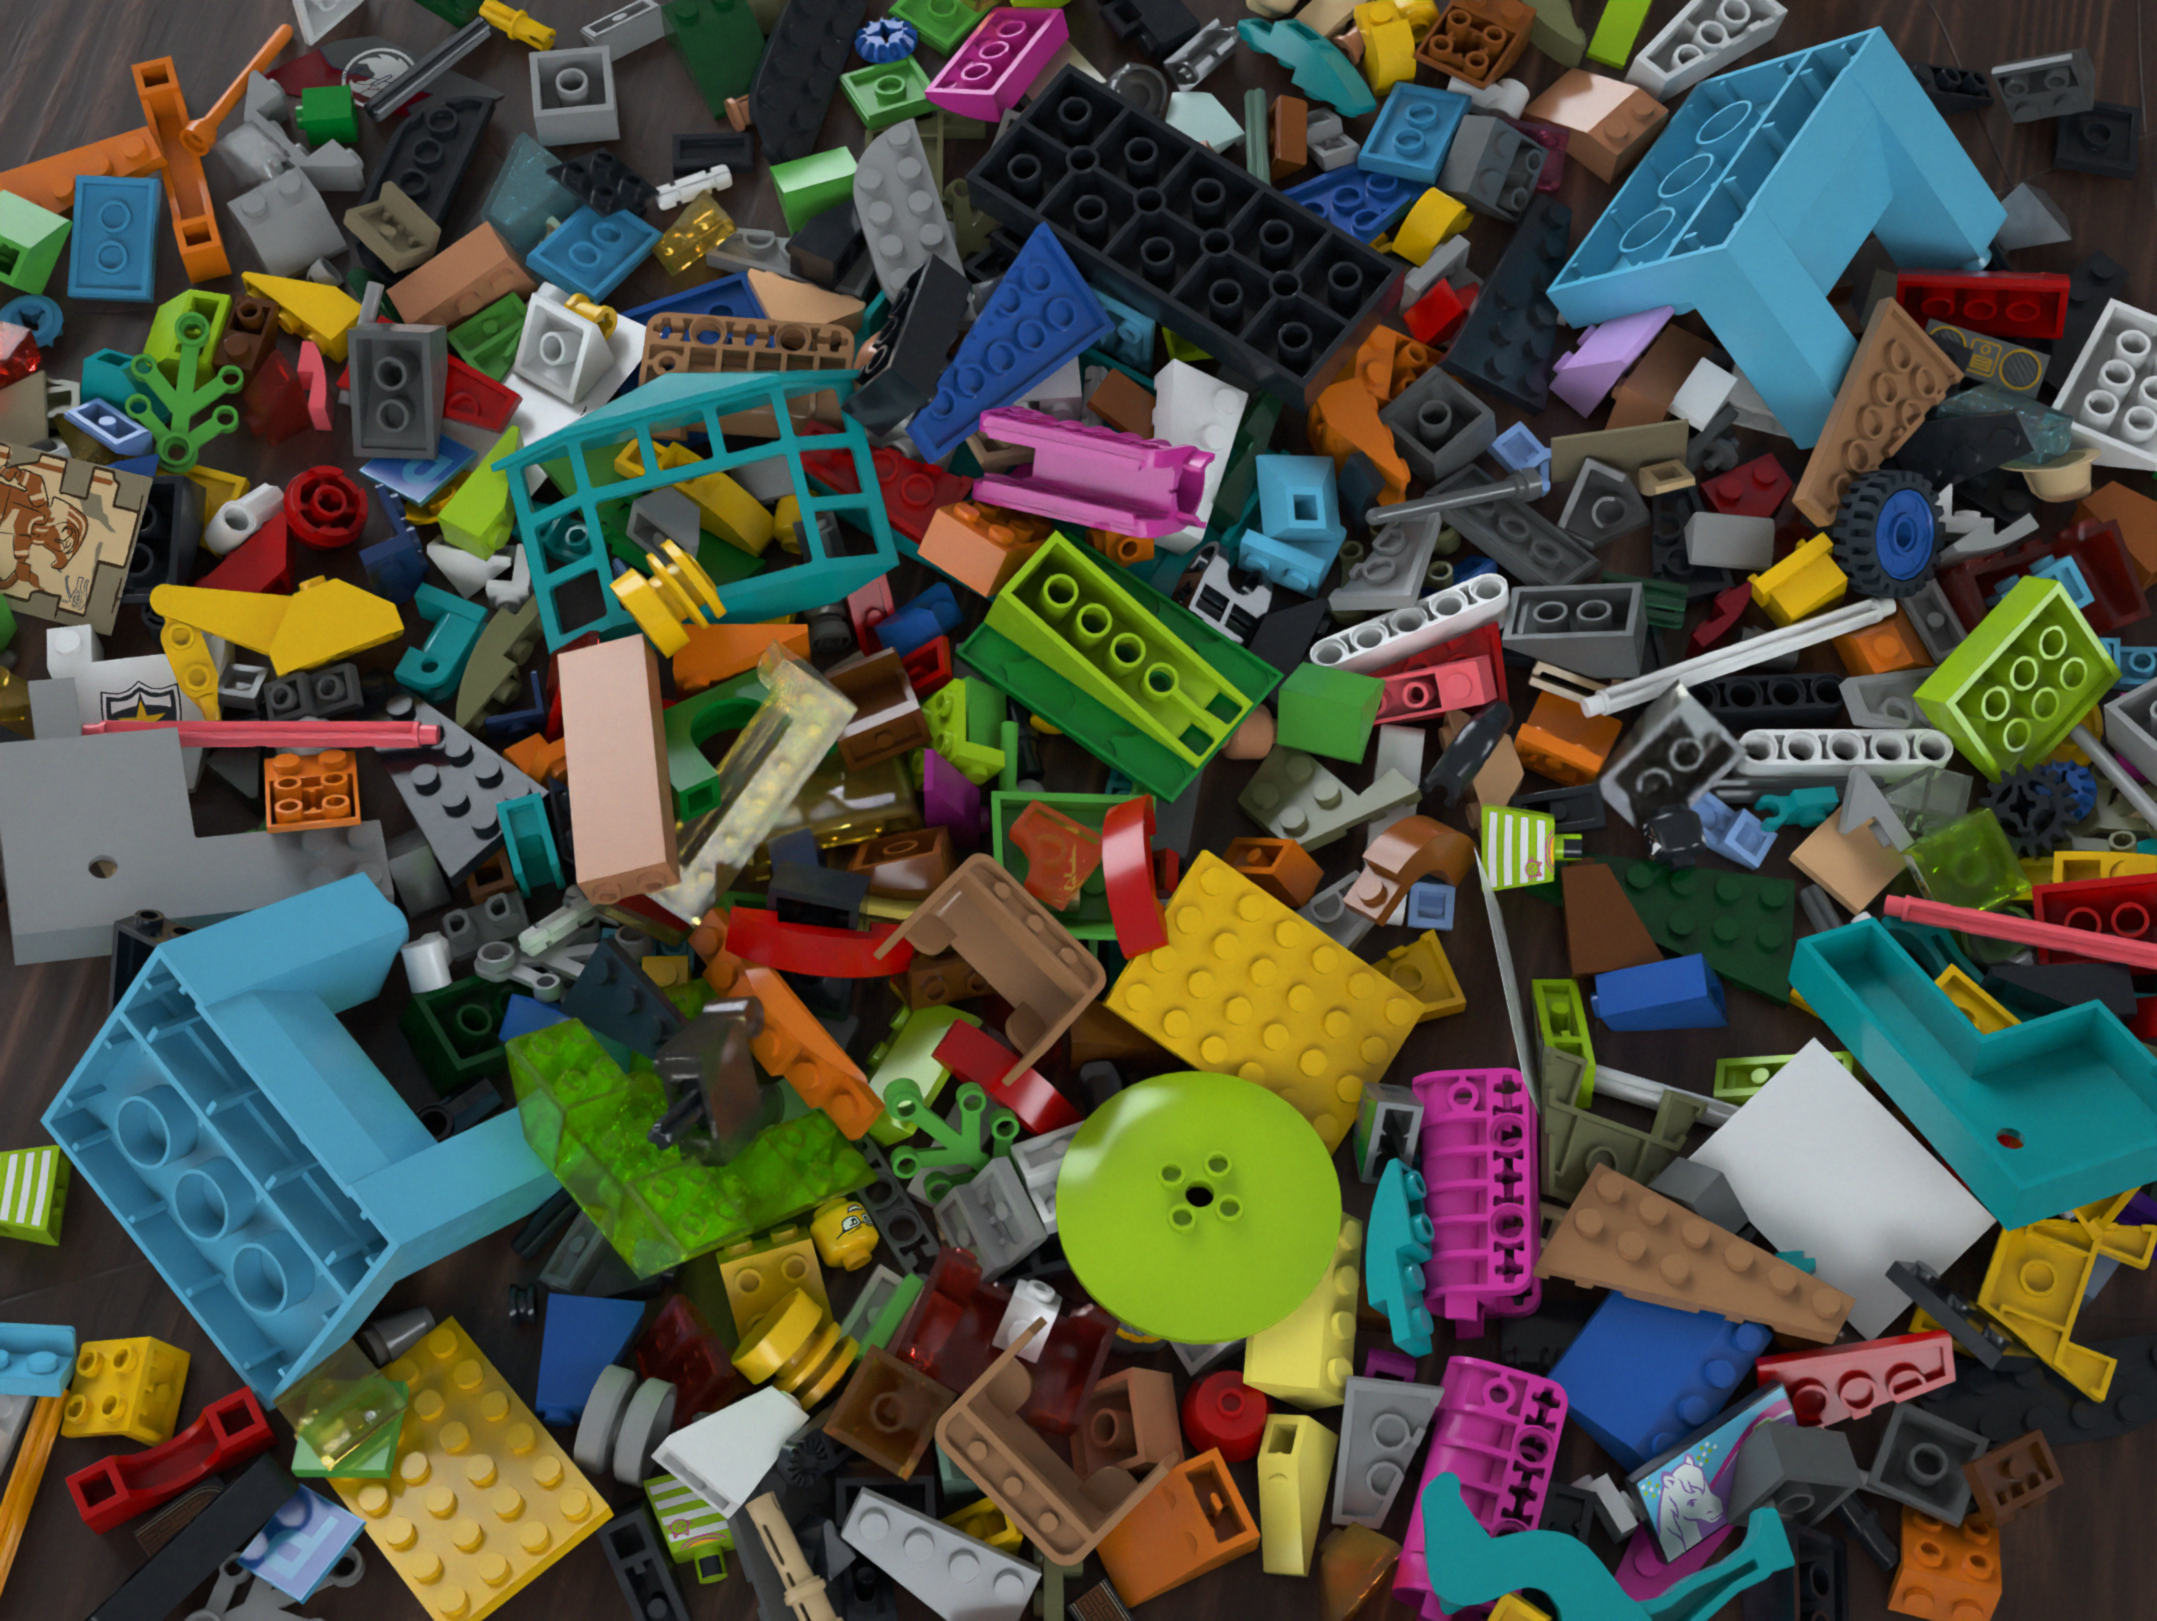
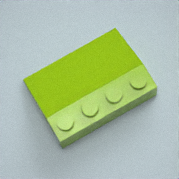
(2019, 680)

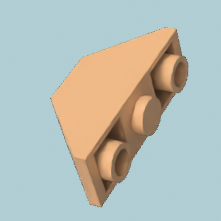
(804, 302)
(1497, 779)

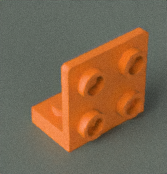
(1564, 742)

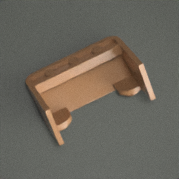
(1012, 947)
(1025, 1475)

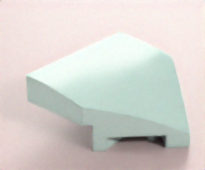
(1204, 119)

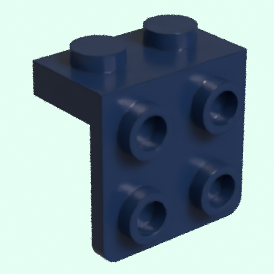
(397, 564)

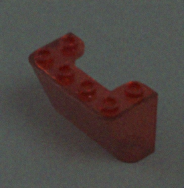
(2095, 550)
(955, 1332)

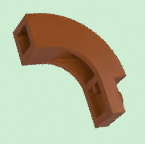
(1401, 858)

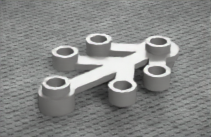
(505, 961)
(263, 1600)

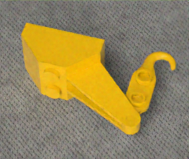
(295, 631)

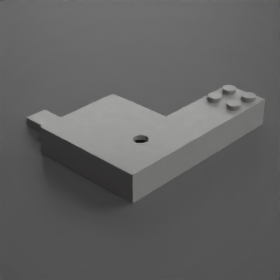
(129, 804)

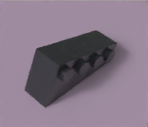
(911, 347)

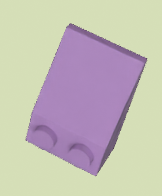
(1605, 357)

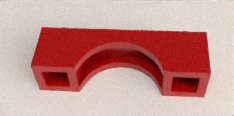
(134, 1483)

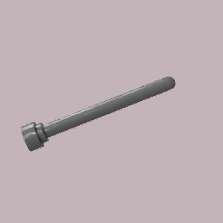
(1520, 485)

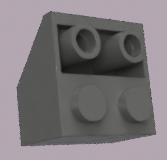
(2047, 85)
(1492, 168)

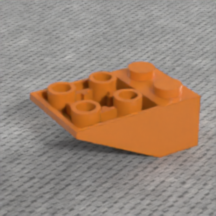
(1390, 364)
(1347, 422)
(983, 542)
(312, 791)
(1179, 1531)

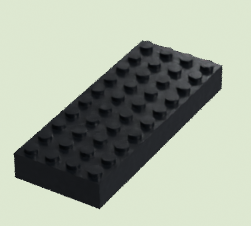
(1188, 237)

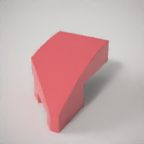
(314, 378)

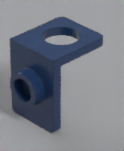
(520, 724)

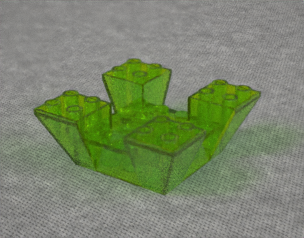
(646, 1201)

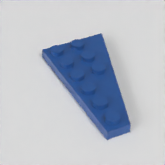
(1359, 199)
(1022, 336)

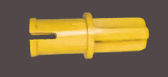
(517, 24)

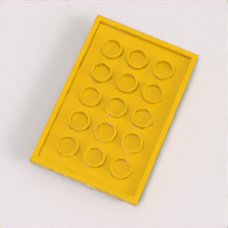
(1265, 998)
(474, 1484)

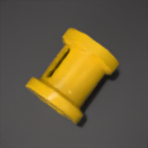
(582, 306)

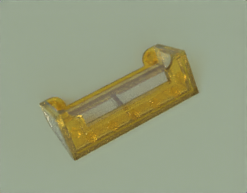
(757, 779)

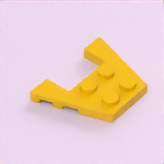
(2039, 1286)

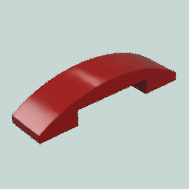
(1130, 877)
(814, 949)
(982, 1060)

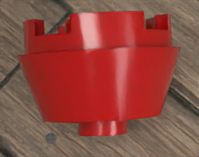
(325, 508)
(1225, 1415)

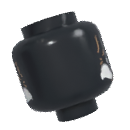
(1674, 837)

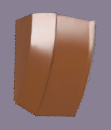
(907, 863)

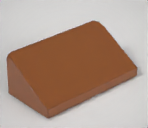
(1287, 136)
(1124, 405)

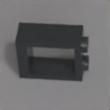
(133, 944)

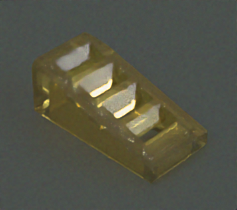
(83, 445)

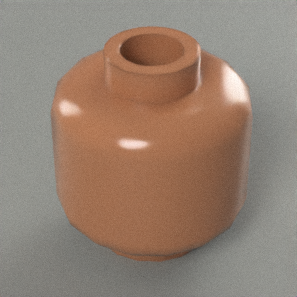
(1253, 736)

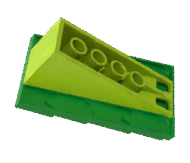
(1116, 661)

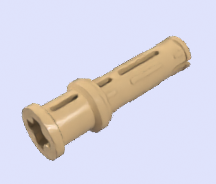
(803, 1589)

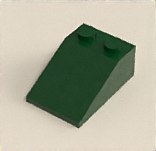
(716, 47)
(459, 1029)

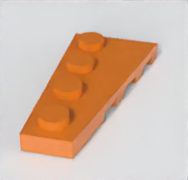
(53, 179)

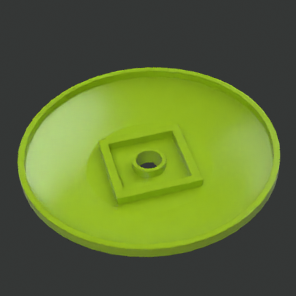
(1187, 1267)

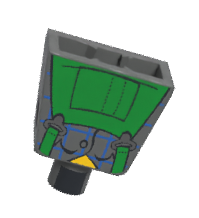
(1386, 1122)

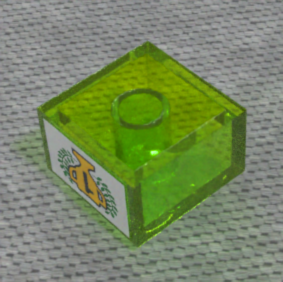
(1967, 863)

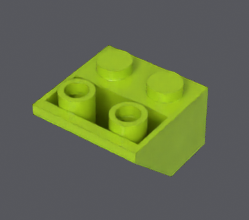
(162, 338)

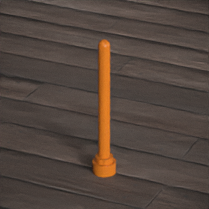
(201, 134)

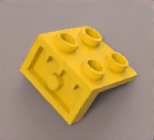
(126, 1390)

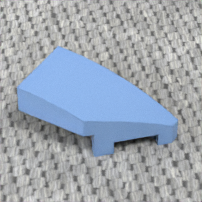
(1521, 449)

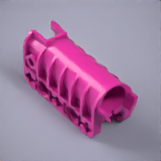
(1095, 475)
(1468, 1199)
(1480, 1442)

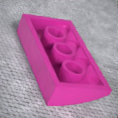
(999, 62)

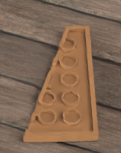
(1878, 407)
(1673, 1258)

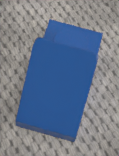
(920, 620)

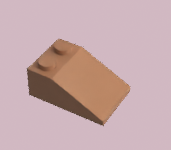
(1606, 119)

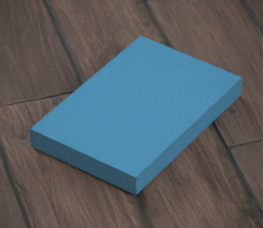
(1414, 132)
(114, 238)
(593, 252)

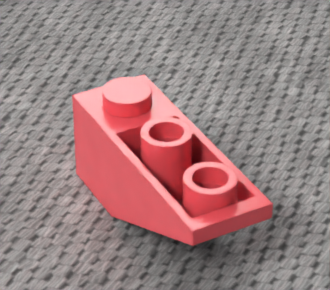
(1437, 689)

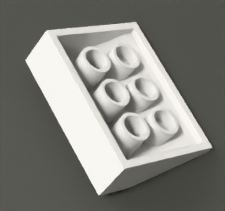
(2116, 390)

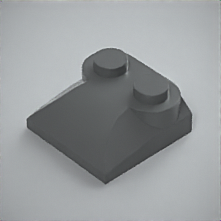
(1923, 1461)

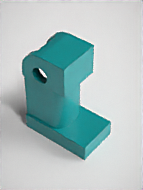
(446, 648)
(530, 843)

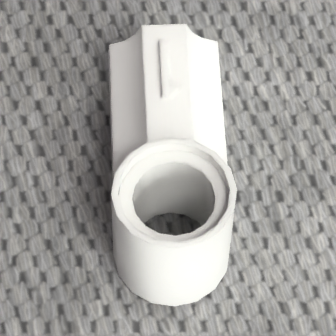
(1500, 99)
(243, 518)
(427, 962)

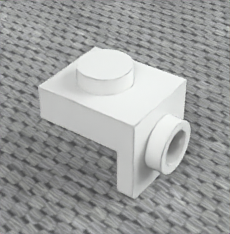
(514, 593)
(1027, 1304)
(1613, 1508)

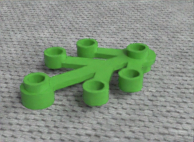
(184, 401)
(957, 1146)

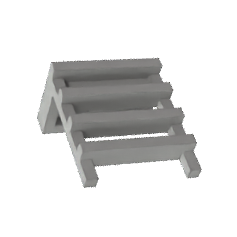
(1445, 262)

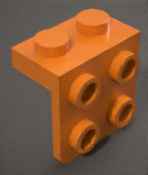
(1946, 1569)

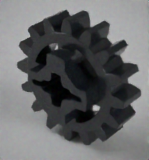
(2013, 799)

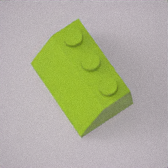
(909, 1056)

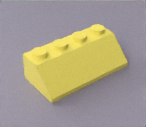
(1313, 1347)

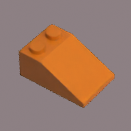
(730, 651)

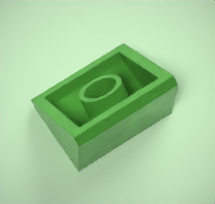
(813, 185)
(1328, 711)

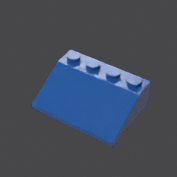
(1652, 1374)

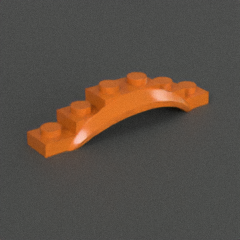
(791, 1037)

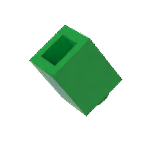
(328, 115)

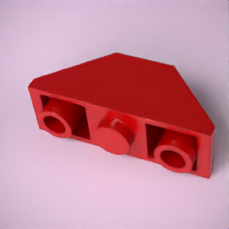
(260, 565)

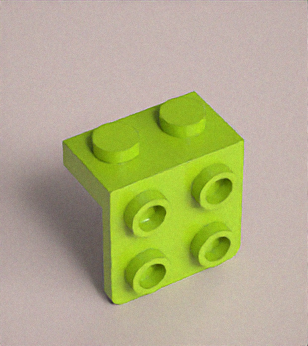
(947, 724)

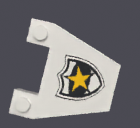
(130, 687)

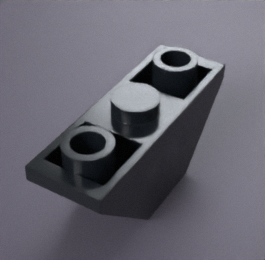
(1286, 641)

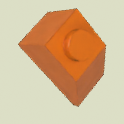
(1276, 867)

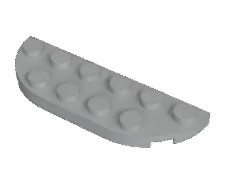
(903, 211)

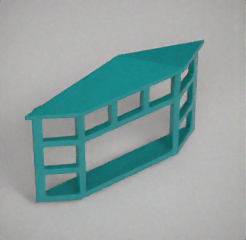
(680, 401)

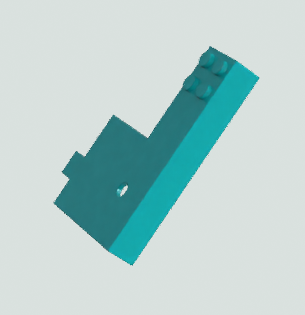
(2061, 1084)

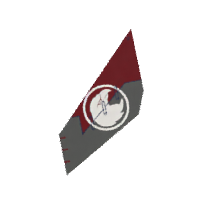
(369, 67)

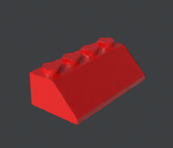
(1987, 300)
(2103, 905)

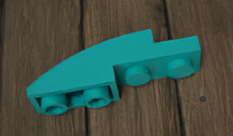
(1316, 61)
(1396, 1244)

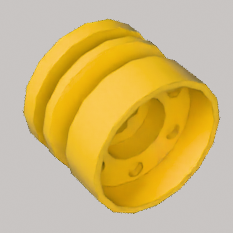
(668, 597)
(786, 1345)

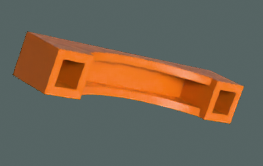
(184, 176)

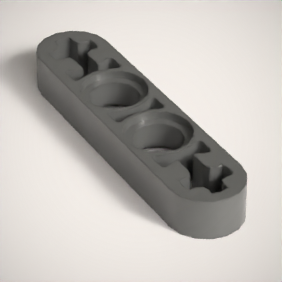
(894, 1209)

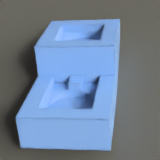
(1733, 833)
(1431, 904)

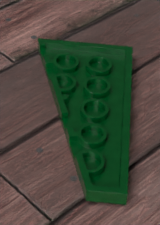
(1729, 917)

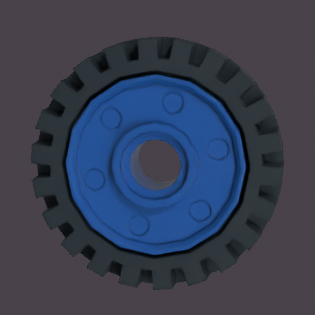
(1889, 533)

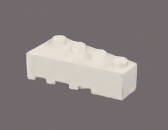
(1701, 42)
(1199, 413)

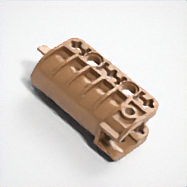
(738, 357)

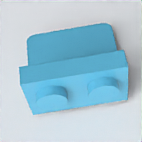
(1291, 564)

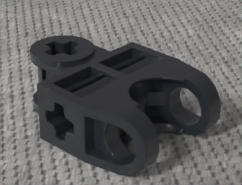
(1216, 602)

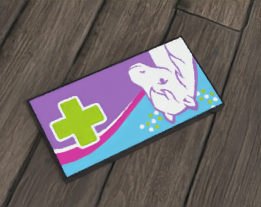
(1688, 1486)

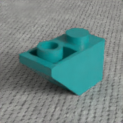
(110, 378)

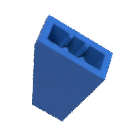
(1661, 996)
(578, 1344)

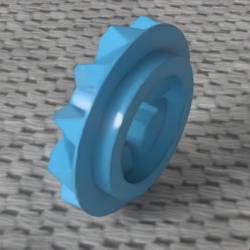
(37, 310)

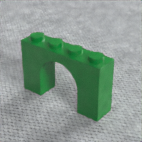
(692, 721)

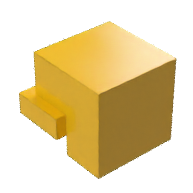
(1801, 584)

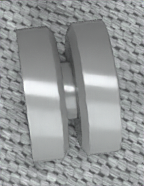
(624, 1425)

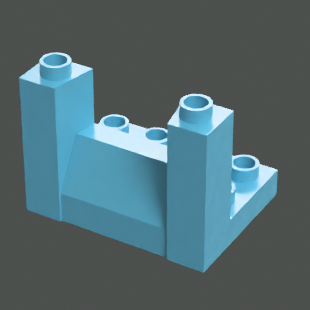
(1765, 202)
(267, 1146)

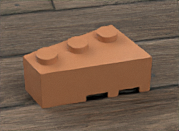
(463, 281)
(1656, 378)

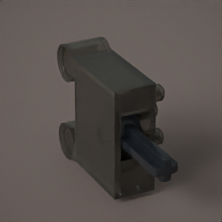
(713, 1085)

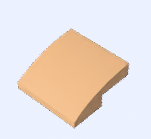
(1848, 865)

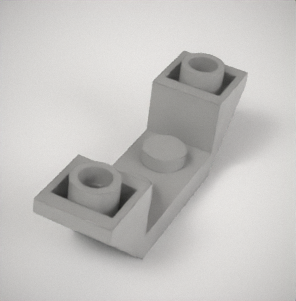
(328, 167)

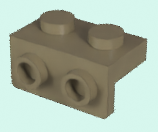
(395, 229)

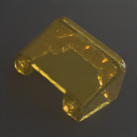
(845, 807)

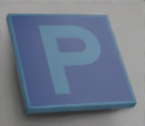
(420, 478)
(301, 1544)

